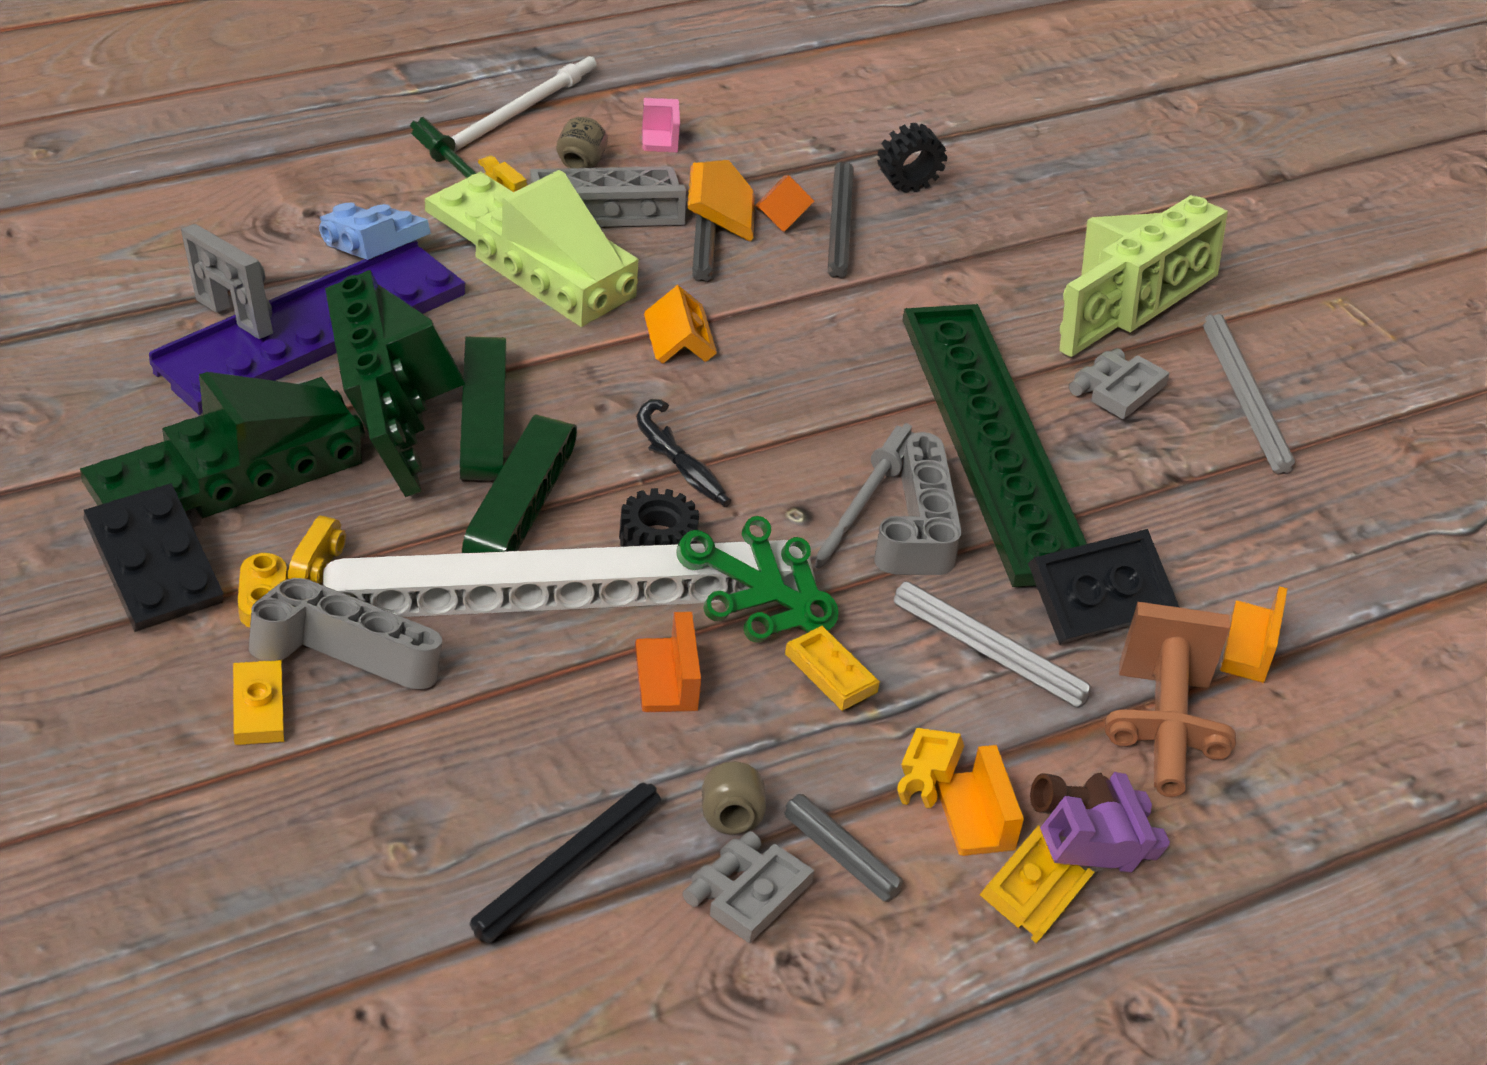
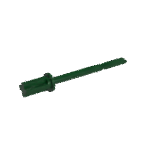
(439, 145)

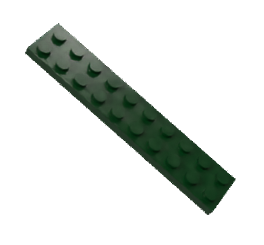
(993, 437)

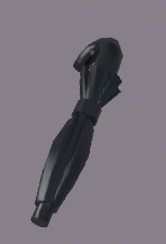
(663, 442)

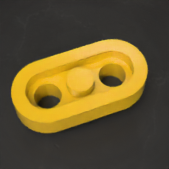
(317, 549)
(258, 577)

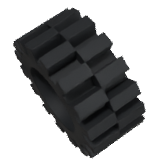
(901, 147)
(656, 510)

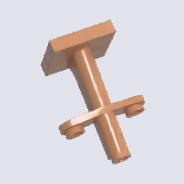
(1176, 651)

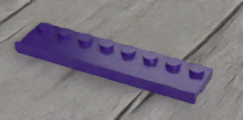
(298, 324)

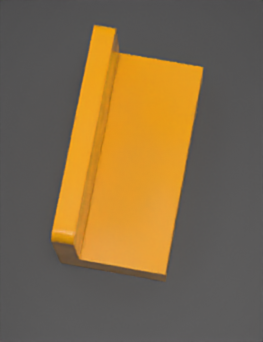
(679, 322)
(1253, 638)
(982, 806)

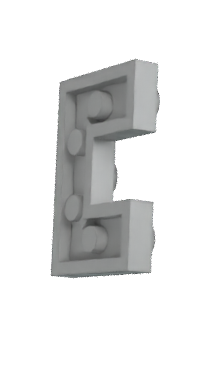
(222, 267)

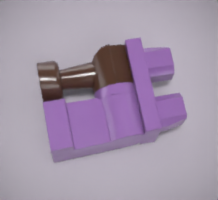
(1101, 821)

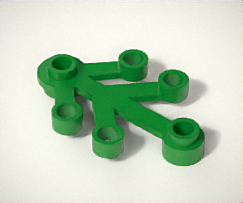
(764, 584)

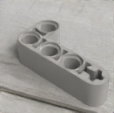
(931, 533)
(346, 629)

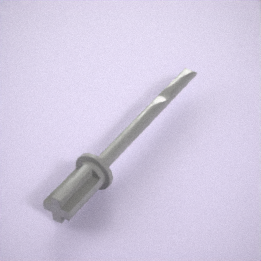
(886, 462)

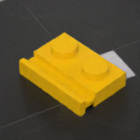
(1033, 888)

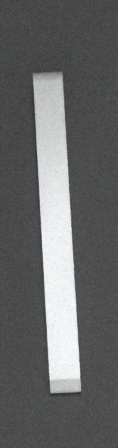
(540, 579)

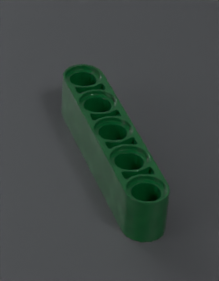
(483, 408)
(521, 487)

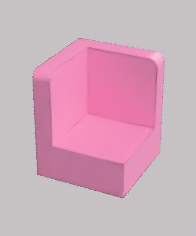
(660, 125)

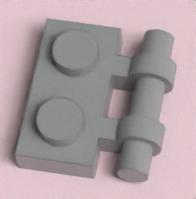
(1118, 383)
(758, 894)

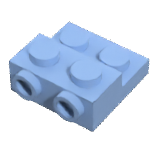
(370, 230)

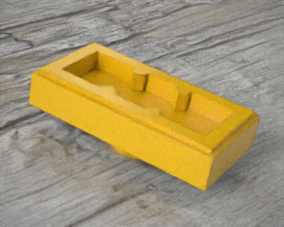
(832, 668)
(258, 702)

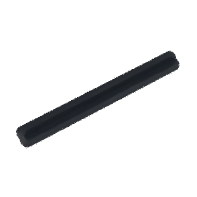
(564, 862)

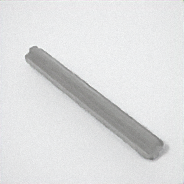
(993, 644)

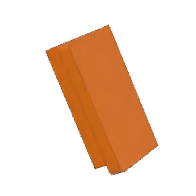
(670, 669)

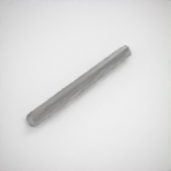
(1249, 394)

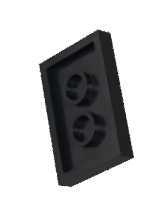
(153, 557)
(1099, 584)

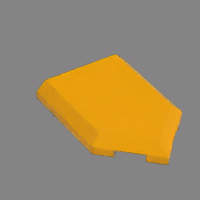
(722, 196)

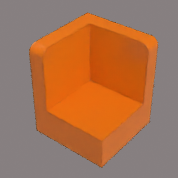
(784, 202)

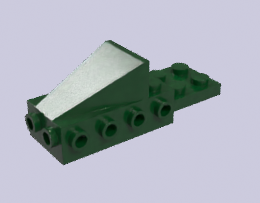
(389, 368)
(243, 448)

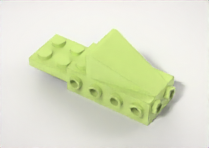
(541, 242)
(1140, 268)

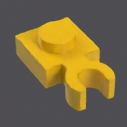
(502, 173)
(929, 759)

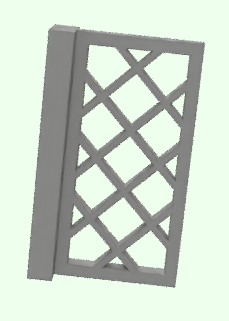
(643, 199)

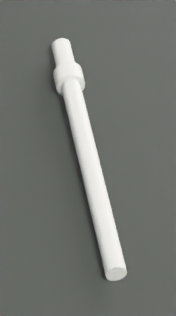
(566, 77)

